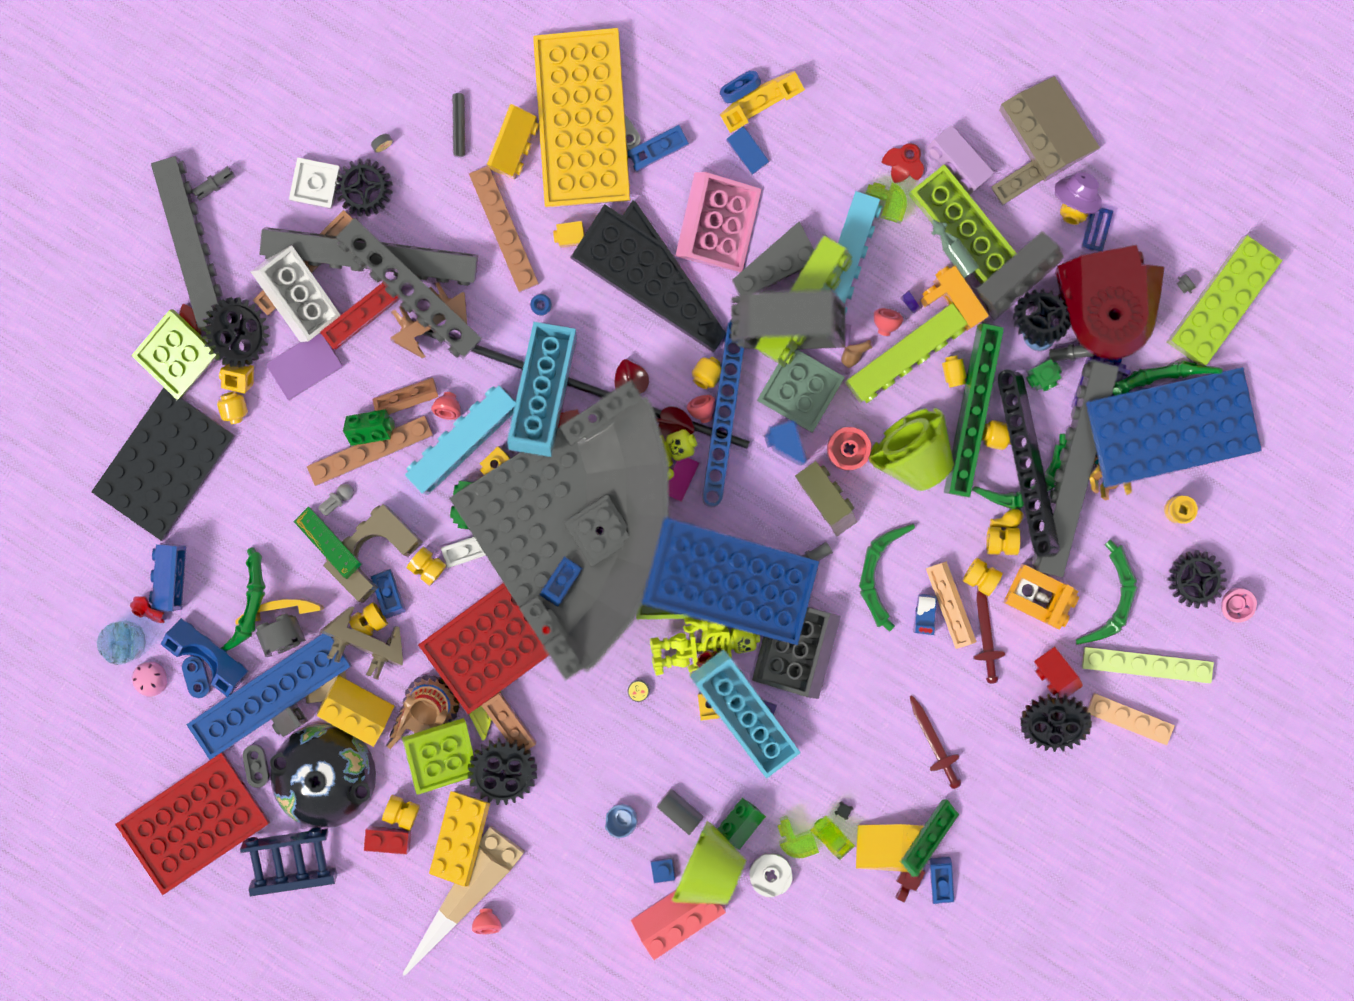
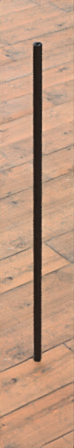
(588, 388)

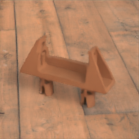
(412, 329)

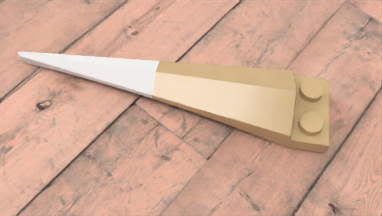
(493, 862)

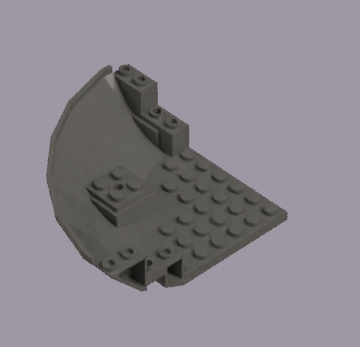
(549, 507)

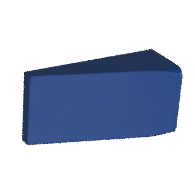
(747, 150)
(560, 581)
(388, 594)
(941, 880)

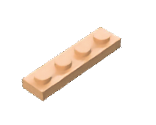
(951, 605)
(1130, 719)

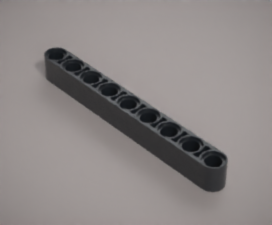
(1035, 471)

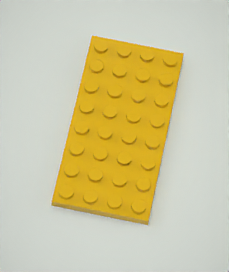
(581, 118)

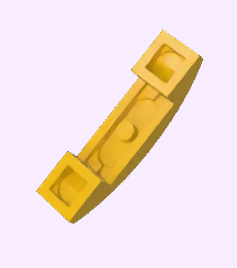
(764, 96)
(304, 606)

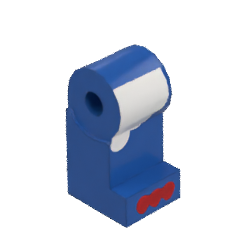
(925, 614)

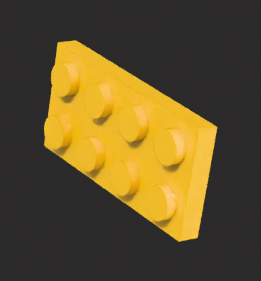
(459, 838)

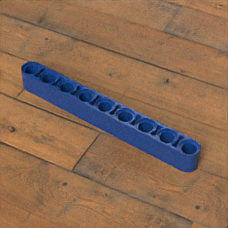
(720, 422)

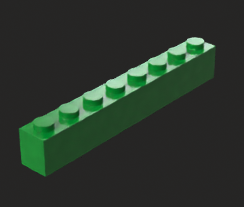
(974, 409)

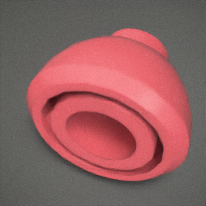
(887, 321)
(447, 407)
(702, 408)
(486, 922)

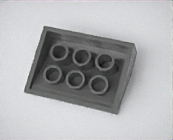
(1019, 274)
(800, 666)

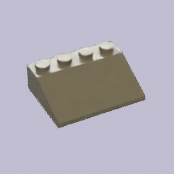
(1048, 127)

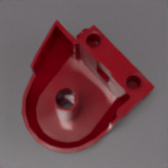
(1111, 300)

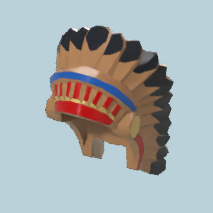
(425, 705)

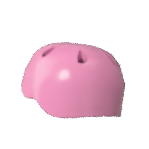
(1236, 604)
(147, 676)

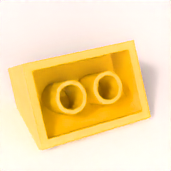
(513, 142)
(355, 710)

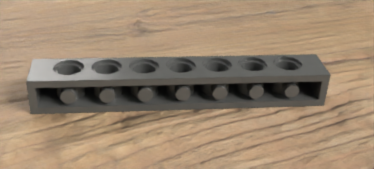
(356, 231)

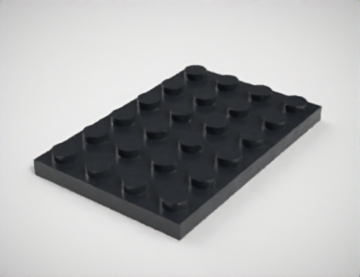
(163, 464)

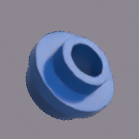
(537, 298)

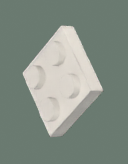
(314, 183)

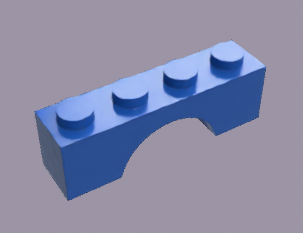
(186, 640)

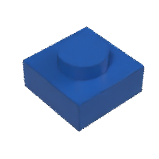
(662, 870)

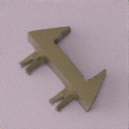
(381, 652)

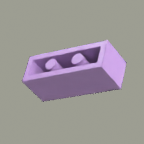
(960, 159)

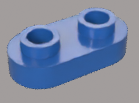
(740, 86)
(198, 676)

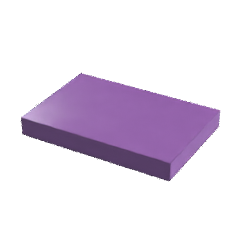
(304, 366)

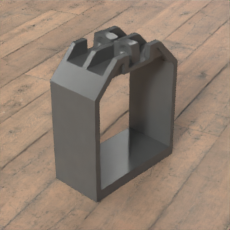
(791, 313)

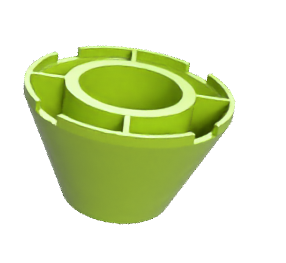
(915, 450)
(711, 870)

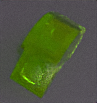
(894, 199)
(832, 837)
(797, 845)

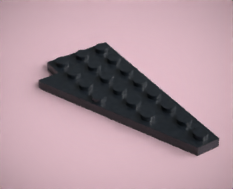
(639, 264)

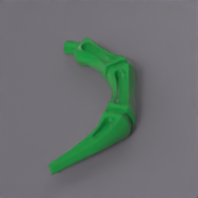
(1174, 370)
(1014, 500)
(867, 580)
(1128, 591)
(254, 598)

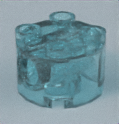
(121, 642)

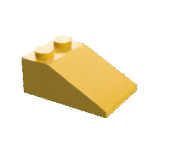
(884, 846)

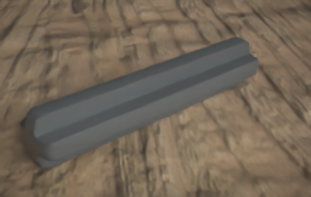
(458, 124)

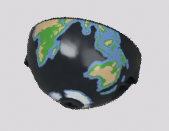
(337, 761)

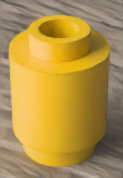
(954, 371)

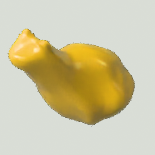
(1010, 519)

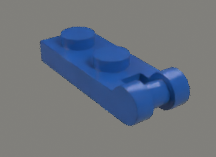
(658, 148)

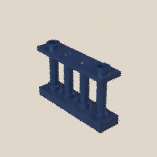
(283, 882)

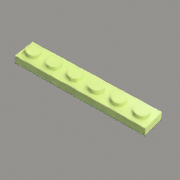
(1147, 665)

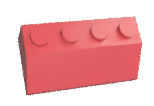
(671, 923)

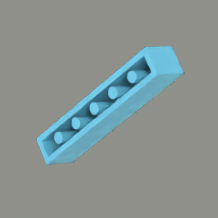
(854, 236)

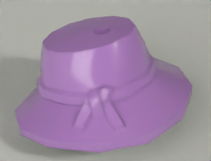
(1079, 192)

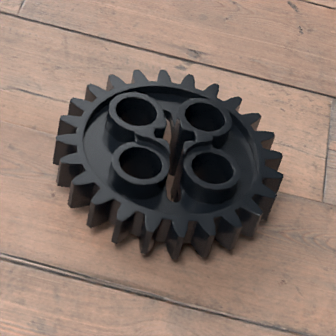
(252, 339)
(1055, 722)
(505, 754)

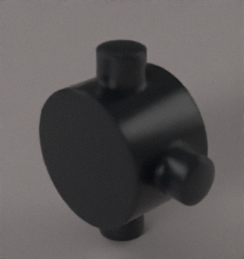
(843, 810)

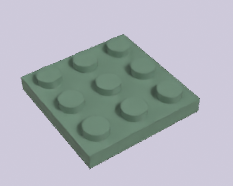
(801, 390)

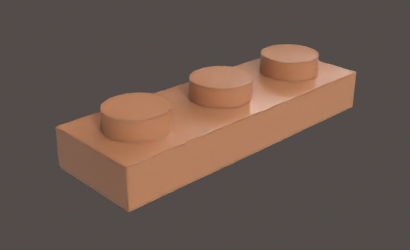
(406, 396)
(508, 721)

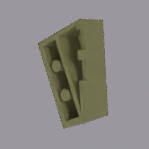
(827, 497)

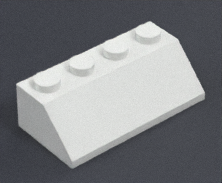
(295, 294)

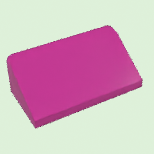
(683, 474)

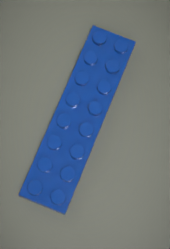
(267, 696)

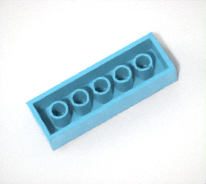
(542, 389)
(461, 441)
(744, 714)

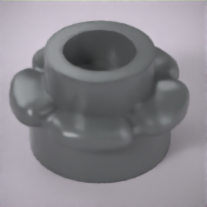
(1185, 284)

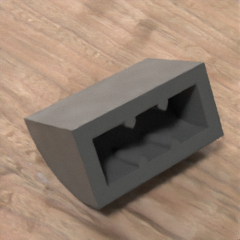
(679, 811)

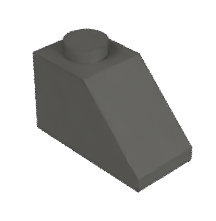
(288, 720)

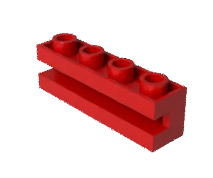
(358, 316)

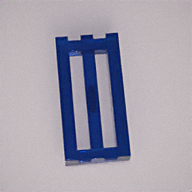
(1104, 234)

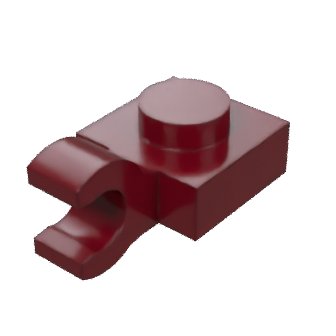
(908, 882)

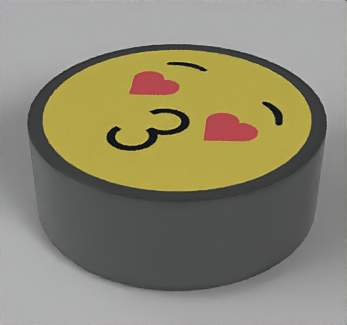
(381, 143)
(638, 690)

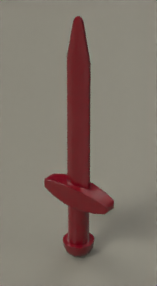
(988, 653)
(944, 762)

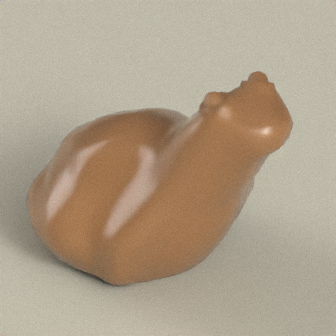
(853, 353)

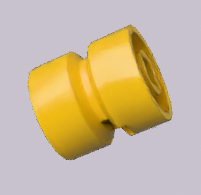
(1180, 509)
(1003, 541)
(426, 566)
(983, 577)
(372, 615)
(400, 812)

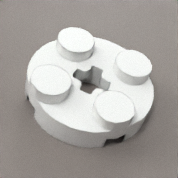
(759, 880)

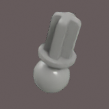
(343, 492)

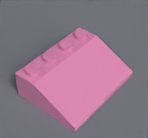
(718, 221)

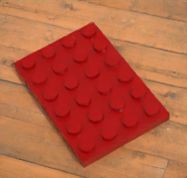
(484, 649)
(192, 823)

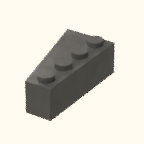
(777, 263)

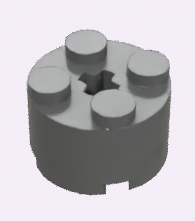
(280, 635)

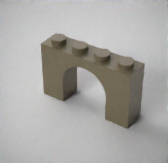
(381, 523)

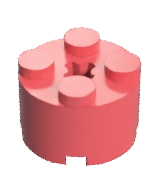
(853, 437)

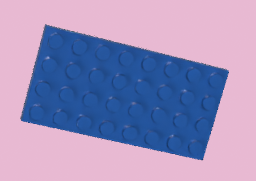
(1173, 427)
(730, 581)

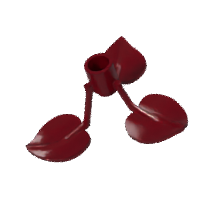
(672, 418)

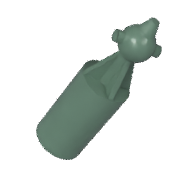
(955, 250)

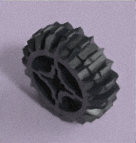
(374, 186)
(1038, 327)
(1194, 570)

